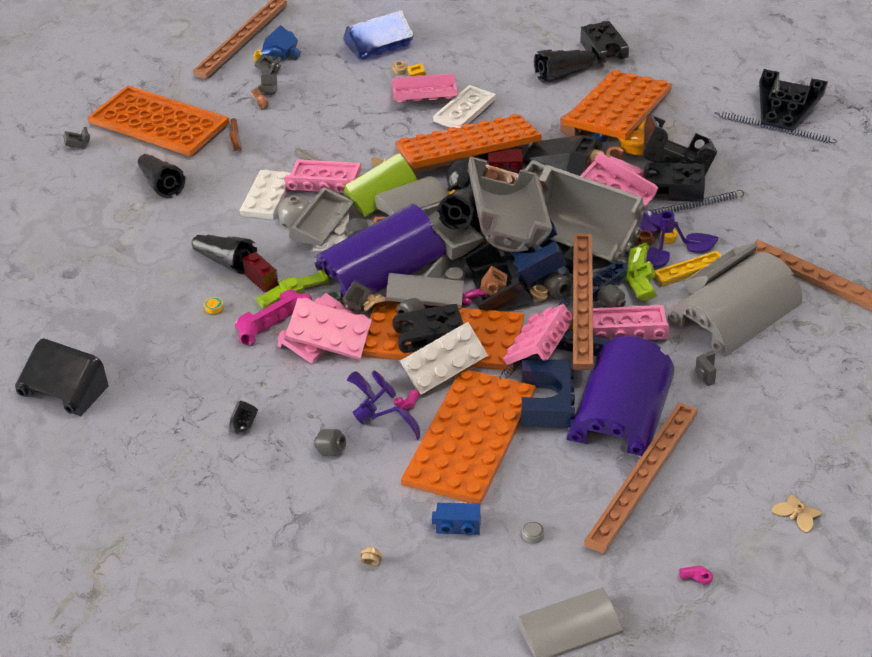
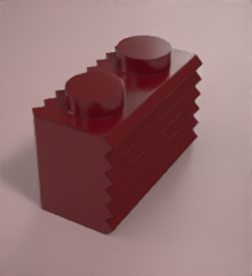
(506, 159)
(260, 272)

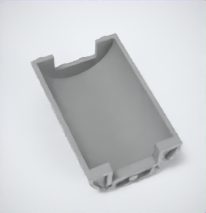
(592, 208)
(509, 213)
(741, 301)

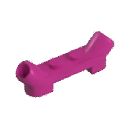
(251, 325)

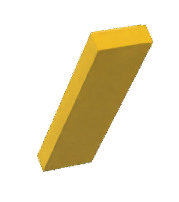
(684, 269)

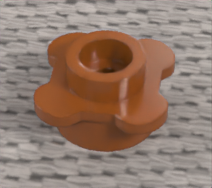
(645, 236)

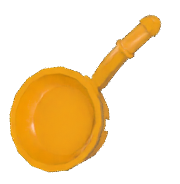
(635, 141)

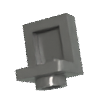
(268, 65)
(268, 84)
(76, 140)
(355, 296)
(705, 368)

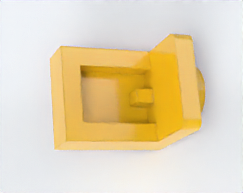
(416, 70)

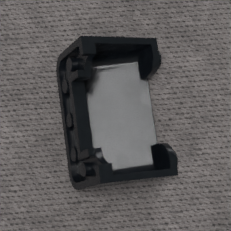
(516, 290)
(64, 374)

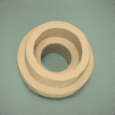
(399, 67)
(539, 293)
(371, 556)

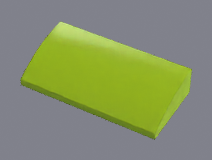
(382, 178)

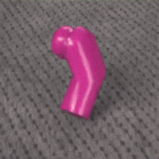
(472, 294)
(409, 402)
(696, 572)

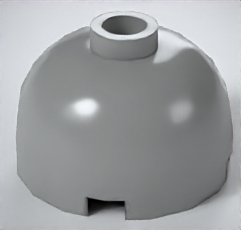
(291, 209)

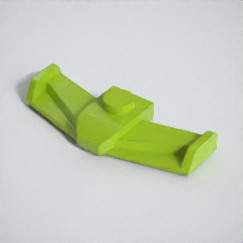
(640, 272)
(294, 283)

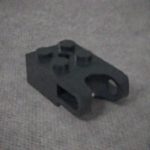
(603, 41)
(677, 180)
(425, 326)

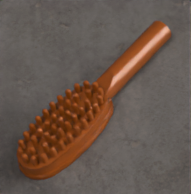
(235, 139)

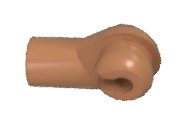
(262, 101)

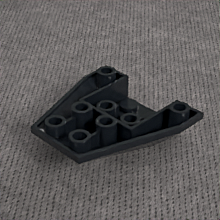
(786, 101)
(564, 153)

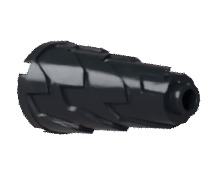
(560, 63)
(162, 176)
(457, 209)
(225, 250)

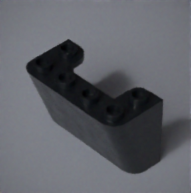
(661, 150)

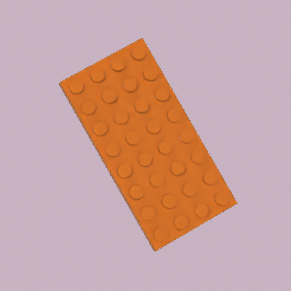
(618, 104)
(159, 120)
(467, 140)
(493, 328)
(468, 437)

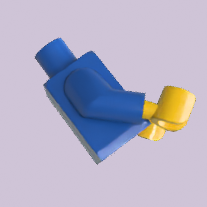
(279, 44)

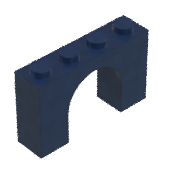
(539, 263)
(554, 410)

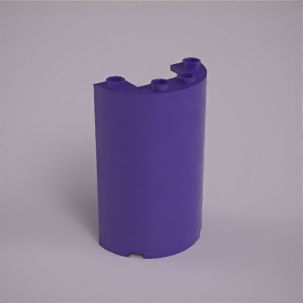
(392, 245)
(624, 393)

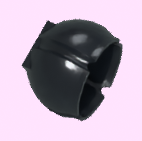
(458, 175)

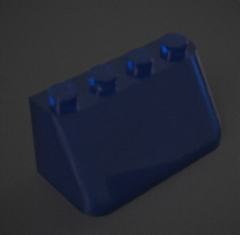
(378, 35)

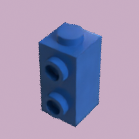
(457, 518)

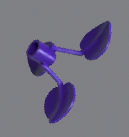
(666, 223)
(367, 408)

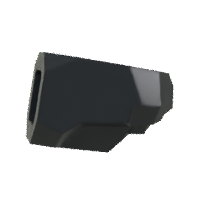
(242, 417)

